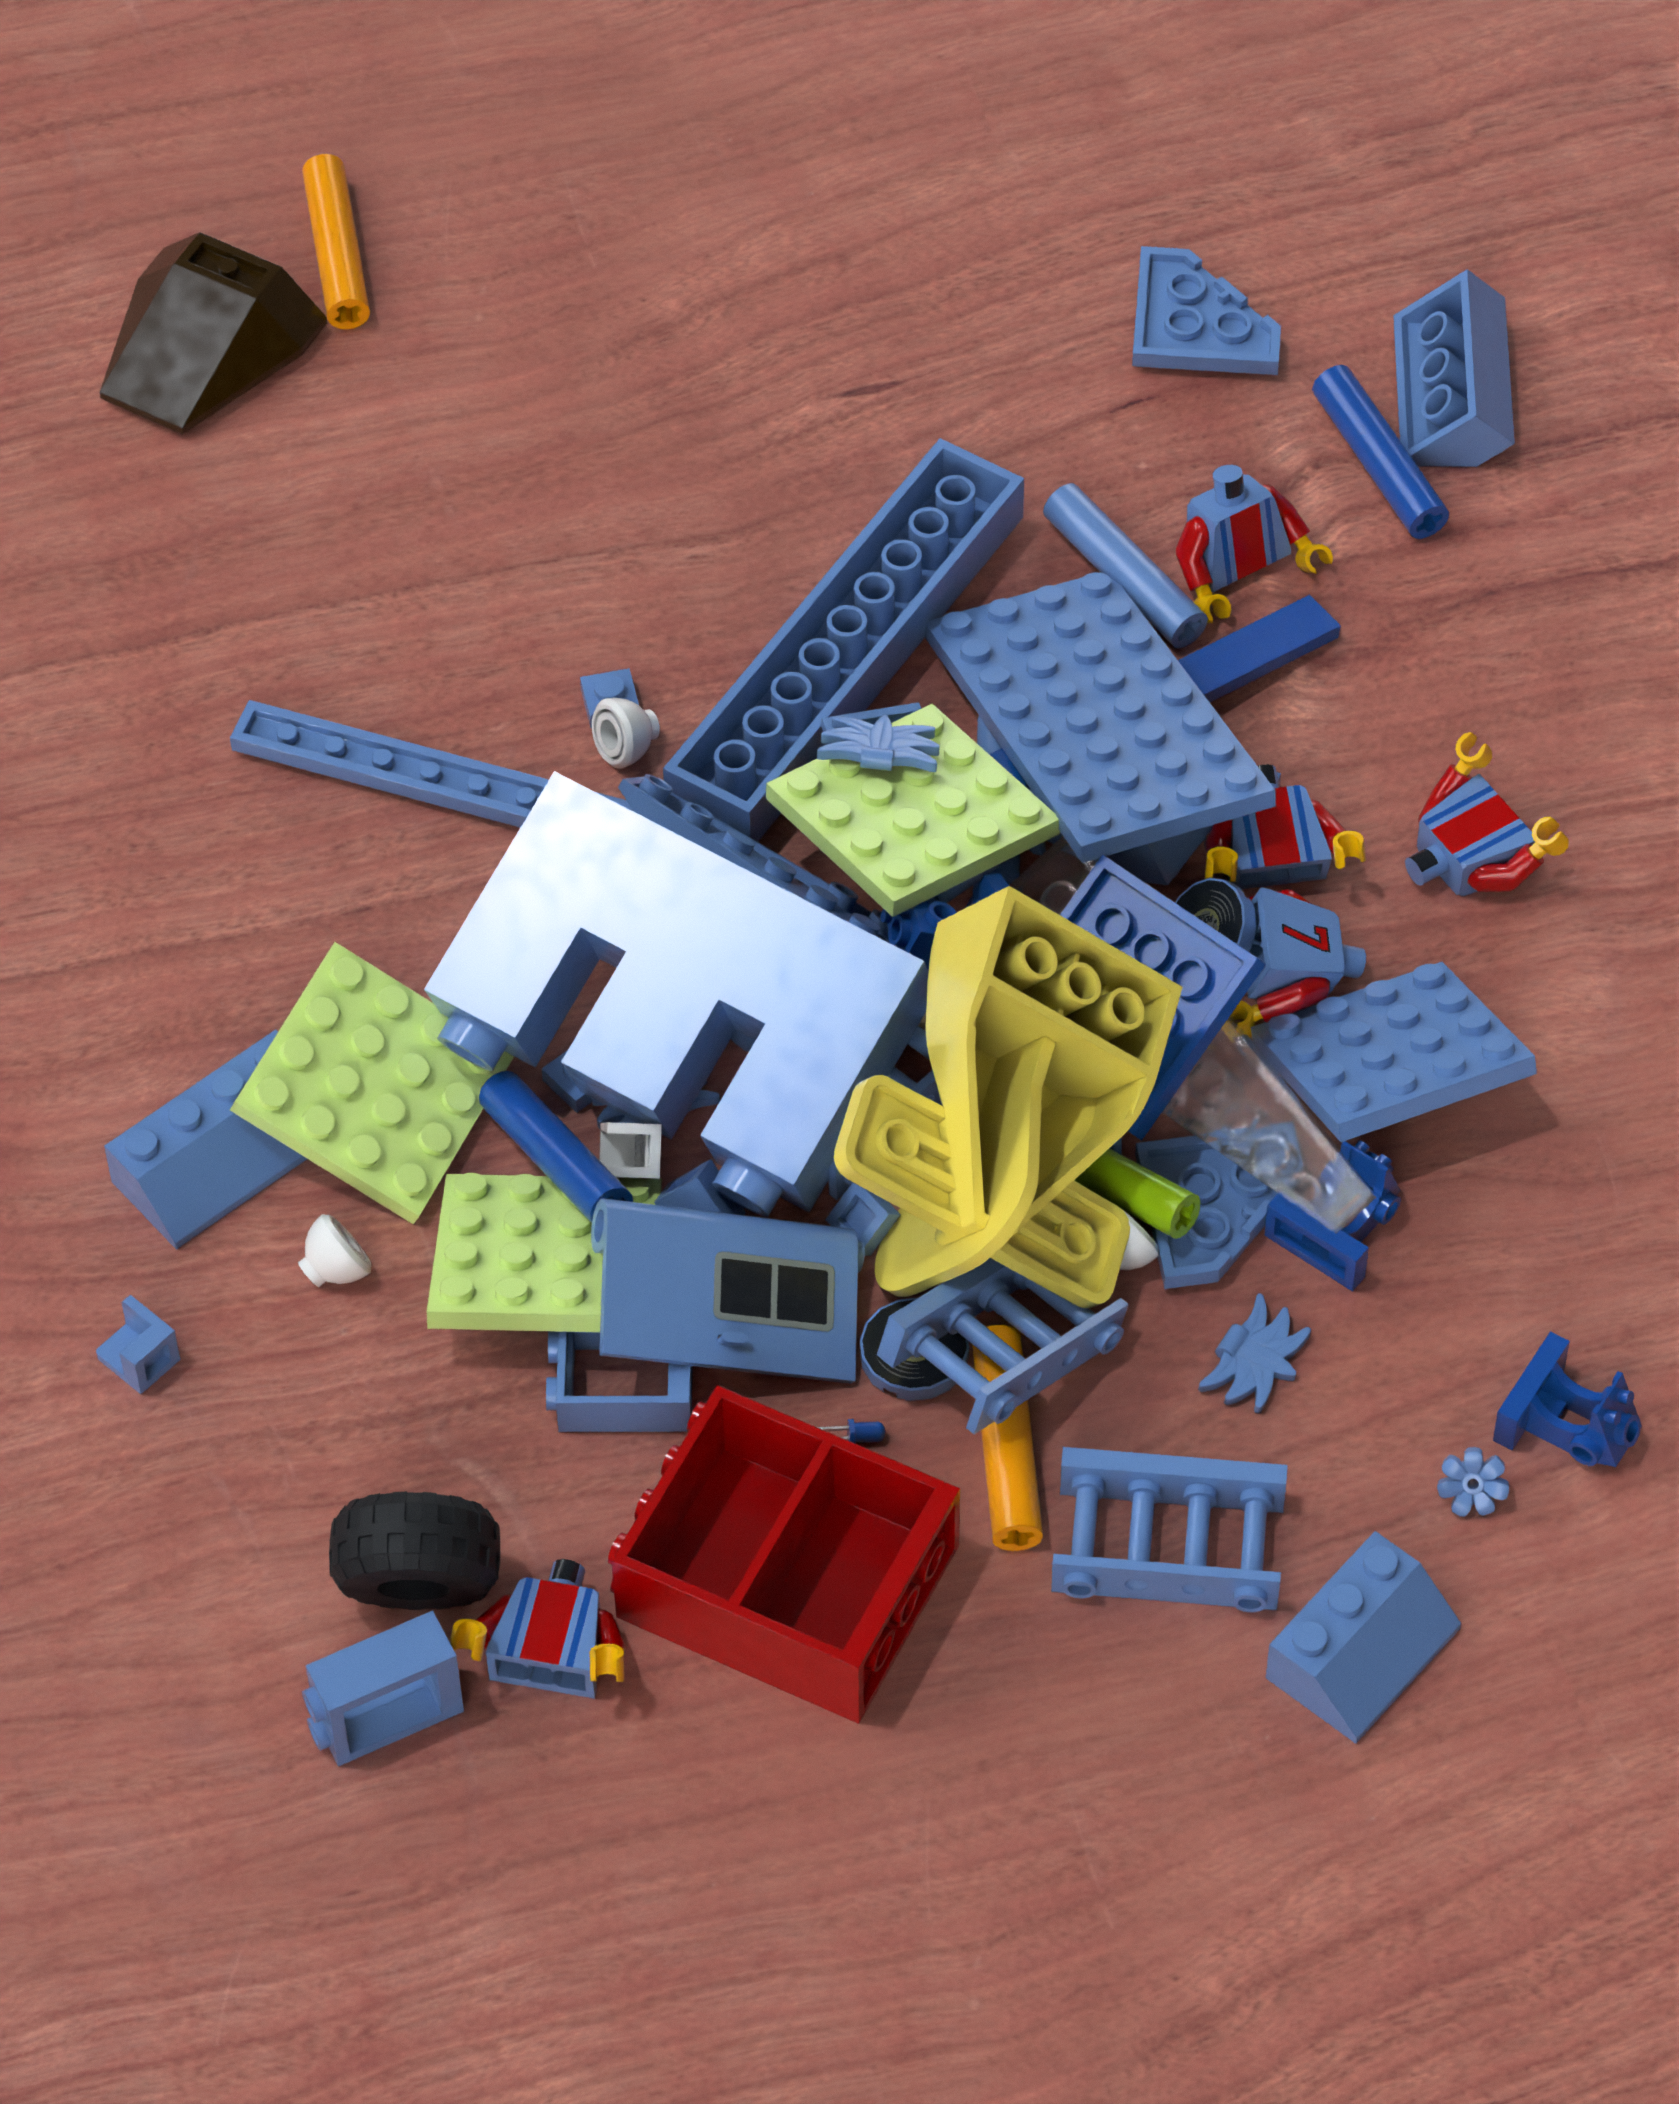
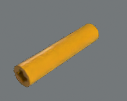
(335, 241)
(1010, 1463)

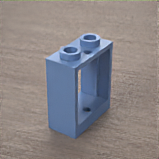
(612, 1412)
(383, 1689)

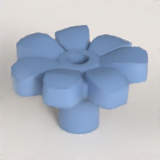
(1473, 1482)

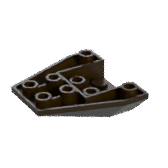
(206, 332)

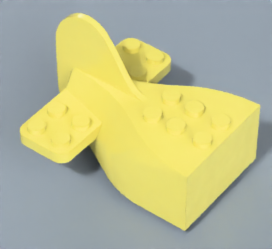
(1039, 1069)

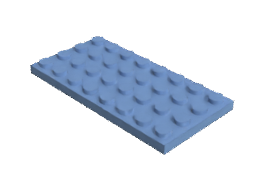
(1098, 715)

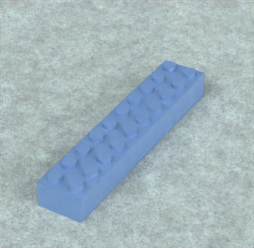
(848, 633)

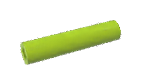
(1142, 1193)

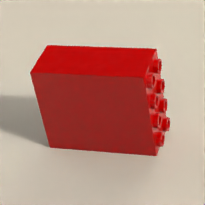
(785, 1552)

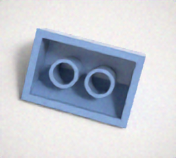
(1362, 1638)

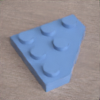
(1197, 320)
(1229, 1214)

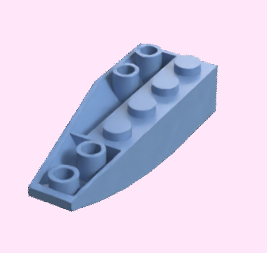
(656, 802)

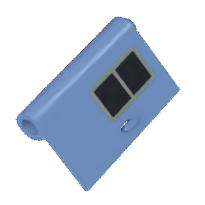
(763, 1285)

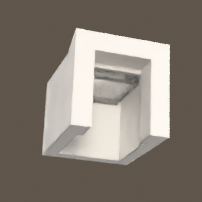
(631, 1149)

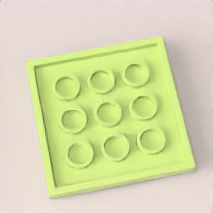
(912, 828)
(367, 1085)
(517, 1256)

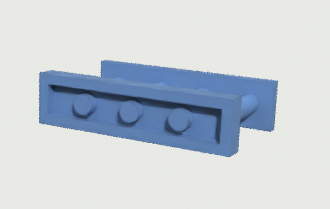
(952, 1310)
(1169, 1480)

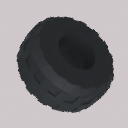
(414, 1550)

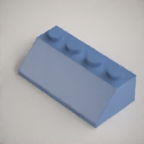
(1454, 375)
(197, 1156)

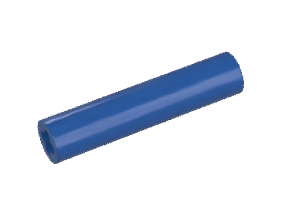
(1380, 452)
(550, 1143)

